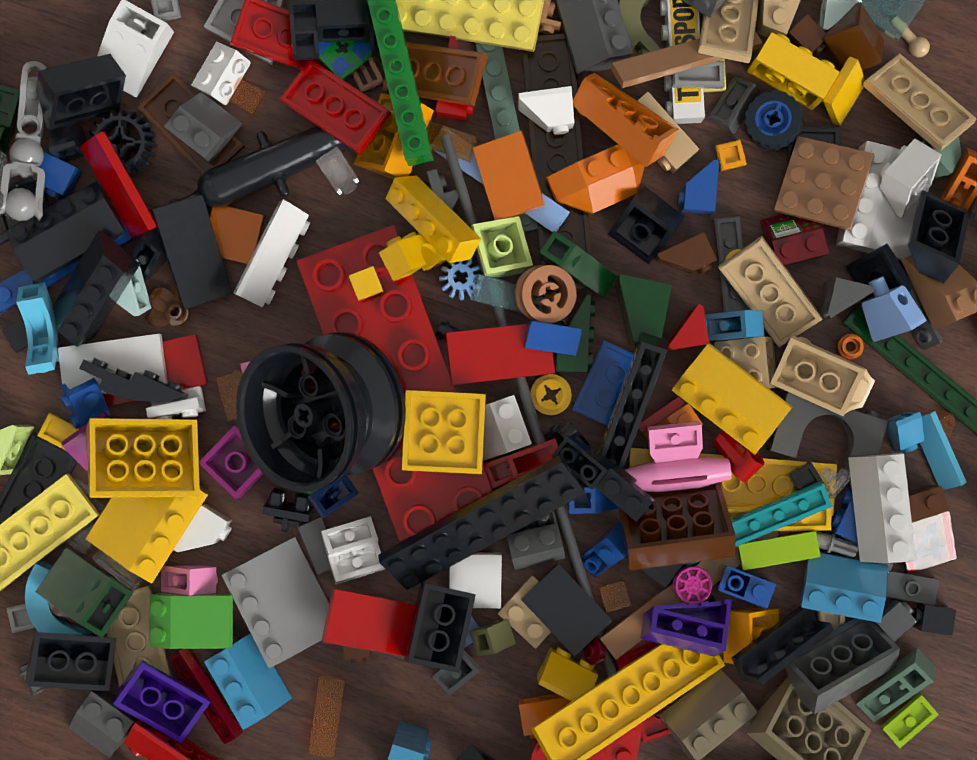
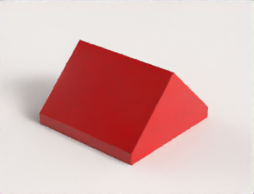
(691, 331)

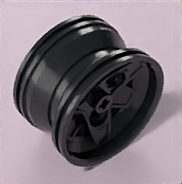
(344, 402)

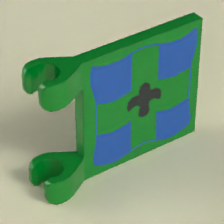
(344, 56)

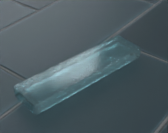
(500, 294)

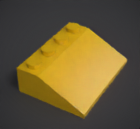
(142, 458)
(144, 530)

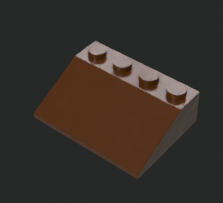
(679, 529)

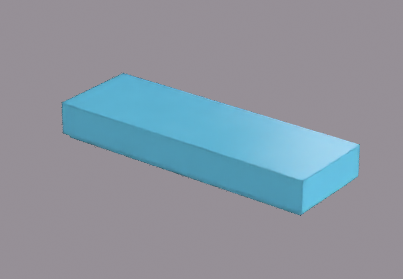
(940, 454)

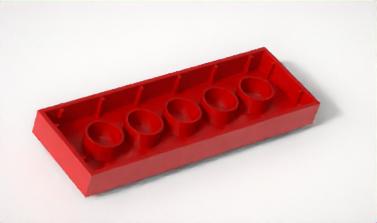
(403, 332)

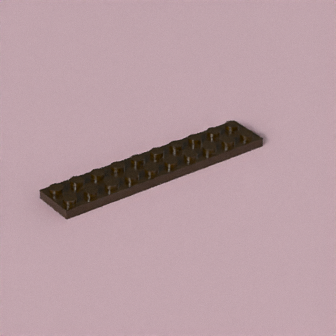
(545, 69)

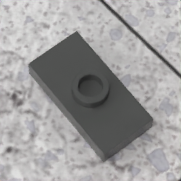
(912, 587)

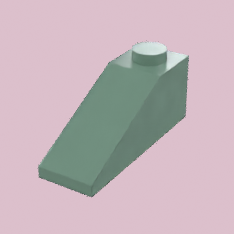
(898, 685)

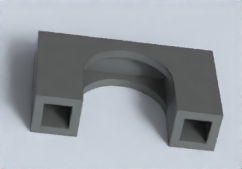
(863, 430)

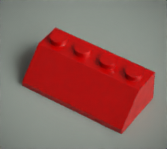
(155, 745)

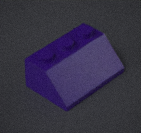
(160, 701)

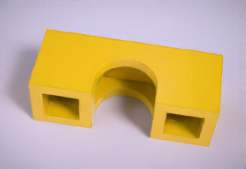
(409, 254)

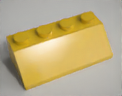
(732, 398)

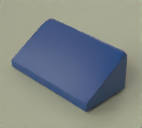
(552, 338)

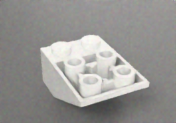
(135, 43)

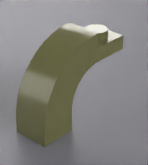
(637, 35)

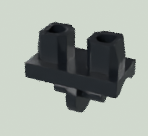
(287, 512)

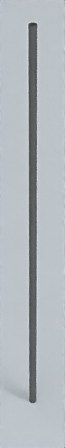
(524, 391)

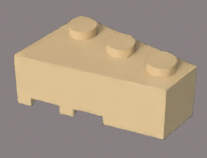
(775, 16)

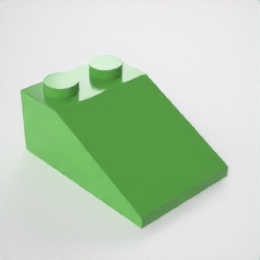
(191, 621)

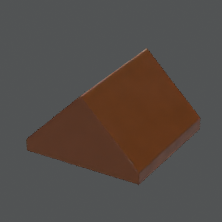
(856, 38)

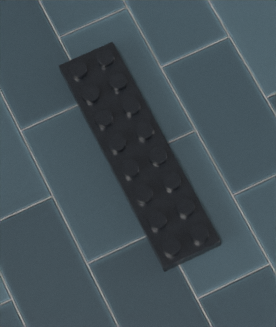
(482, 523)

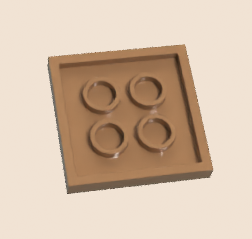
(824, 183)

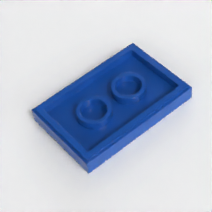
(603, 383)

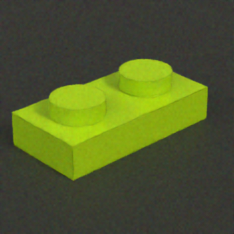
(909, 720)

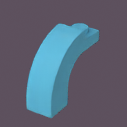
(40, 326)
(39, 609)

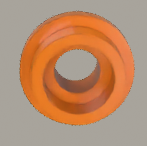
(856, 341)

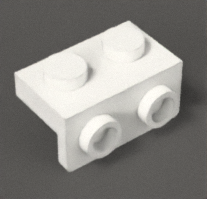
(221, 73)
(182, 408)

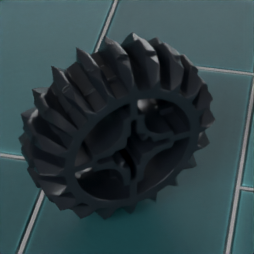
(120, 123)

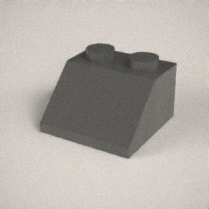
(203, 126)
(102, 722)

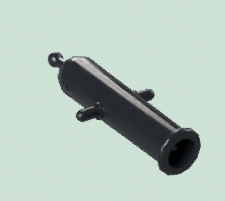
(263, 167)

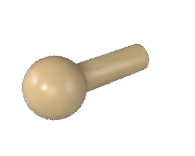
(917, 45)

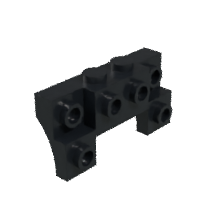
(329, 22)

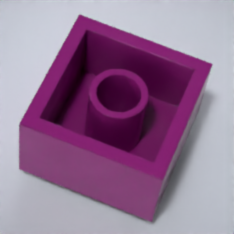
(231, 464)

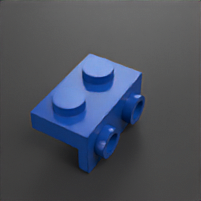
(84, 402)

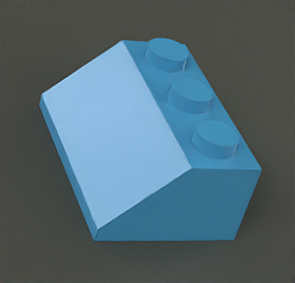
(845, 587)
(247, 681)

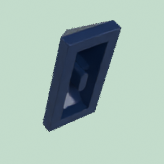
(333, 496)

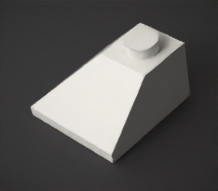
(549, 108)

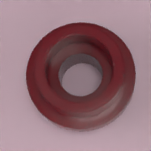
(594, 652)

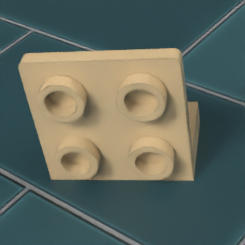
(753, 356)

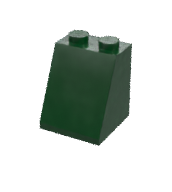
(642, 306)

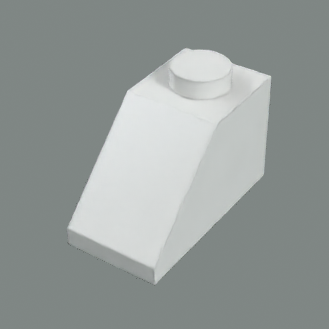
(205, 529)

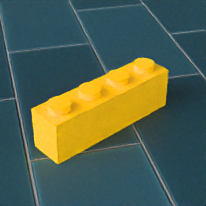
(433, 218)

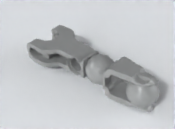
(25, 153)

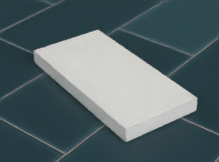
(128, 354)

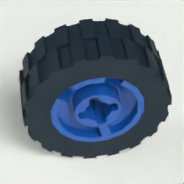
(781, 133)

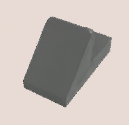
(439, 184)
(451, 681)

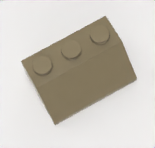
(707, 715)

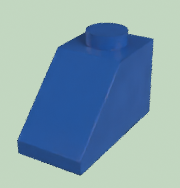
(59, 176)
(700, 192)

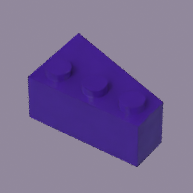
(691, 627)

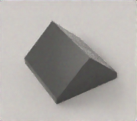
(839, 295)

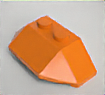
(597, 180)

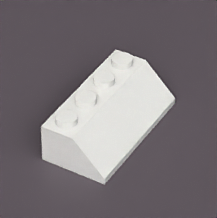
(271, 254)
(882, 508)

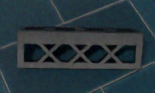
(779, 646)

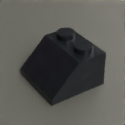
(646, 225)

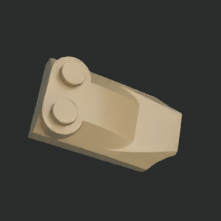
(822, 377)

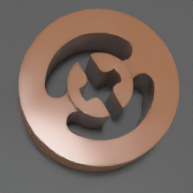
(555, 304)

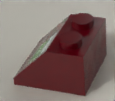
(794, 238)

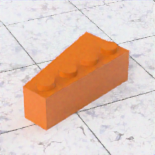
(624, 119)

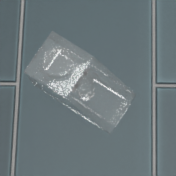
(338, 171)

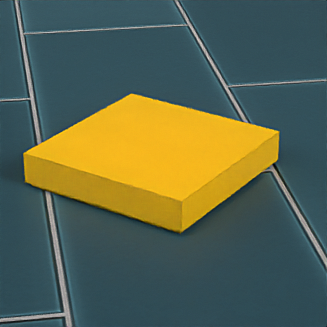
(844, 91)

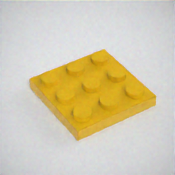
(443, 432)

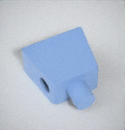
(890, 311)

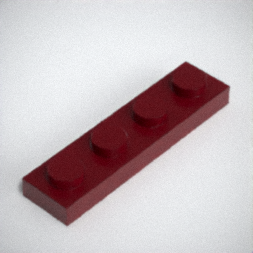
(216, 712)

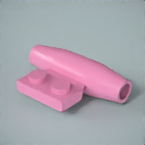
(678, 460)

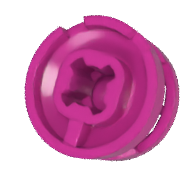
(692, 584)

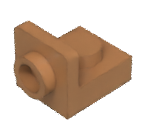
(546, 25)

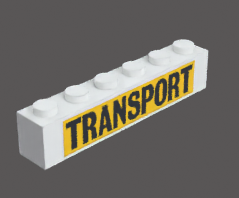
(681, 26)

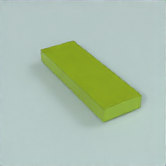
(779, 550)

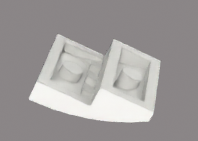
(352, 550)
(480, 576)

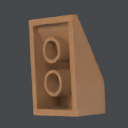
(945, 301)

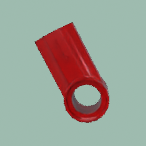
(743, 462)

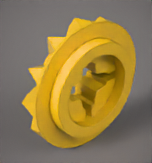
(553, 382)

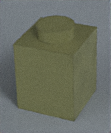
(492, 637)

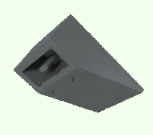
(536, 543)

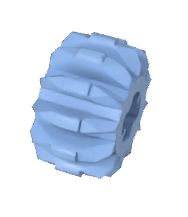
(459, 287)

